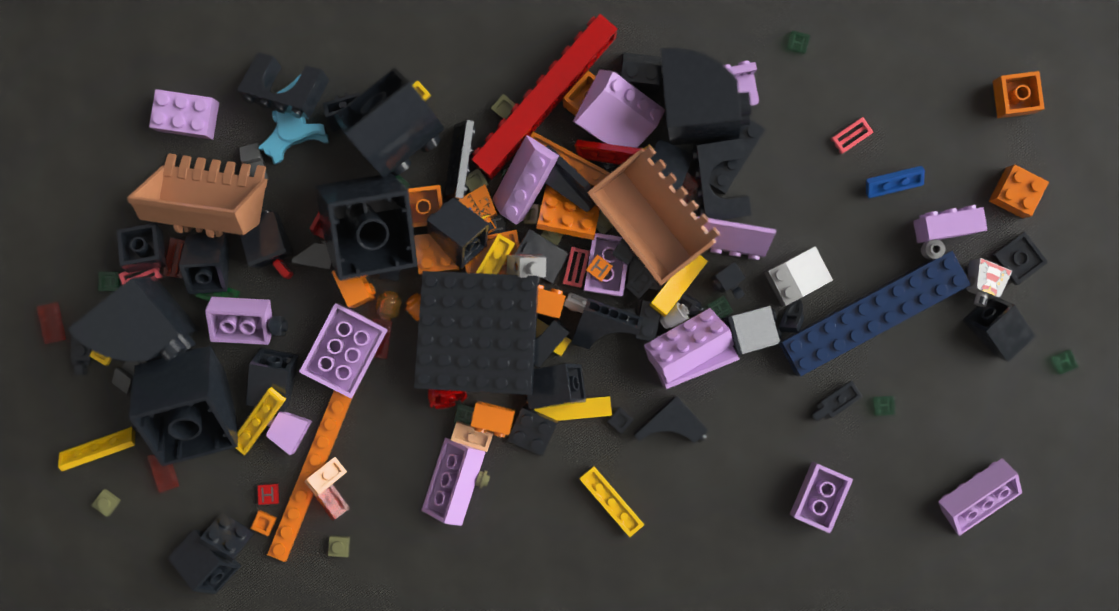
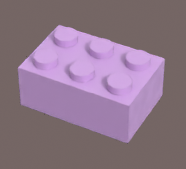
(184, 114)
(950, 223)
(615, 279)
(239, 320)
(821, 497)

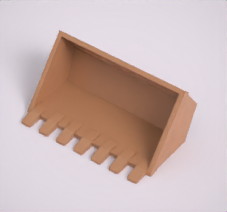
(202, 197)
(653, 215)

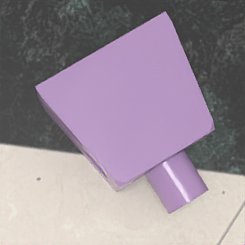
(287, 431)

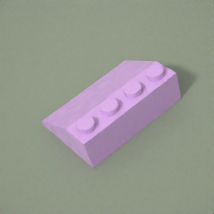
(618, 111)
(740, 239)
(343, 350)

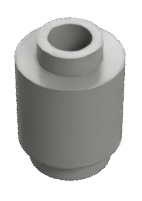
(927, 249)
(675, 316)

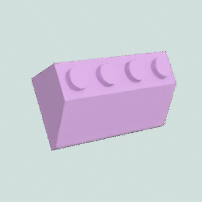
(524, 180)
(718, 361)
(453, 482)
(981, 496)

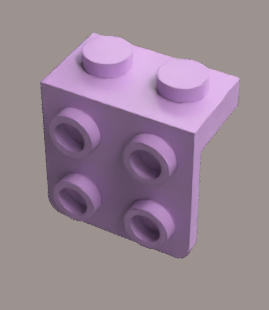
(746, 82)

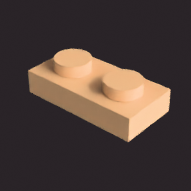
(467, 436)
(325, 476)

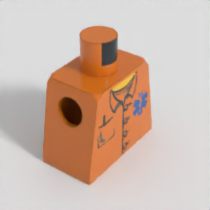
(481, 203)

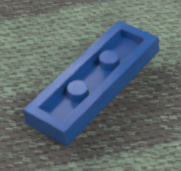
(895, 181)

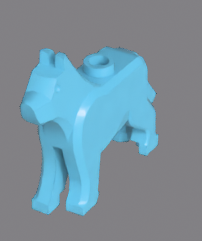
(290, 132)

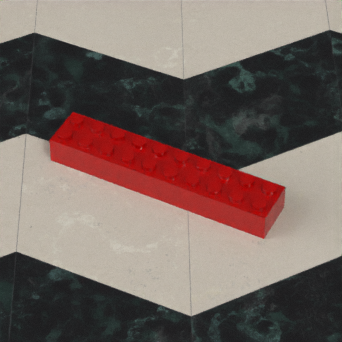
(545, 96)

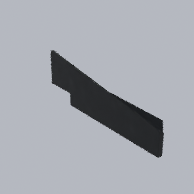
(569, 183)

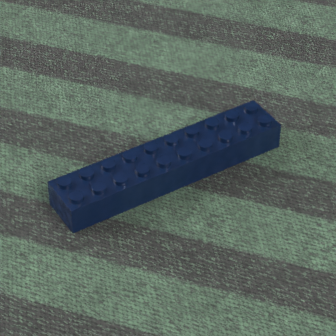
(874, 313)

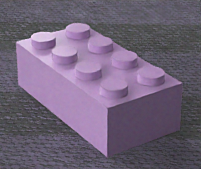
(689, 345)

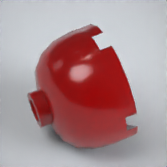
(445, 398)

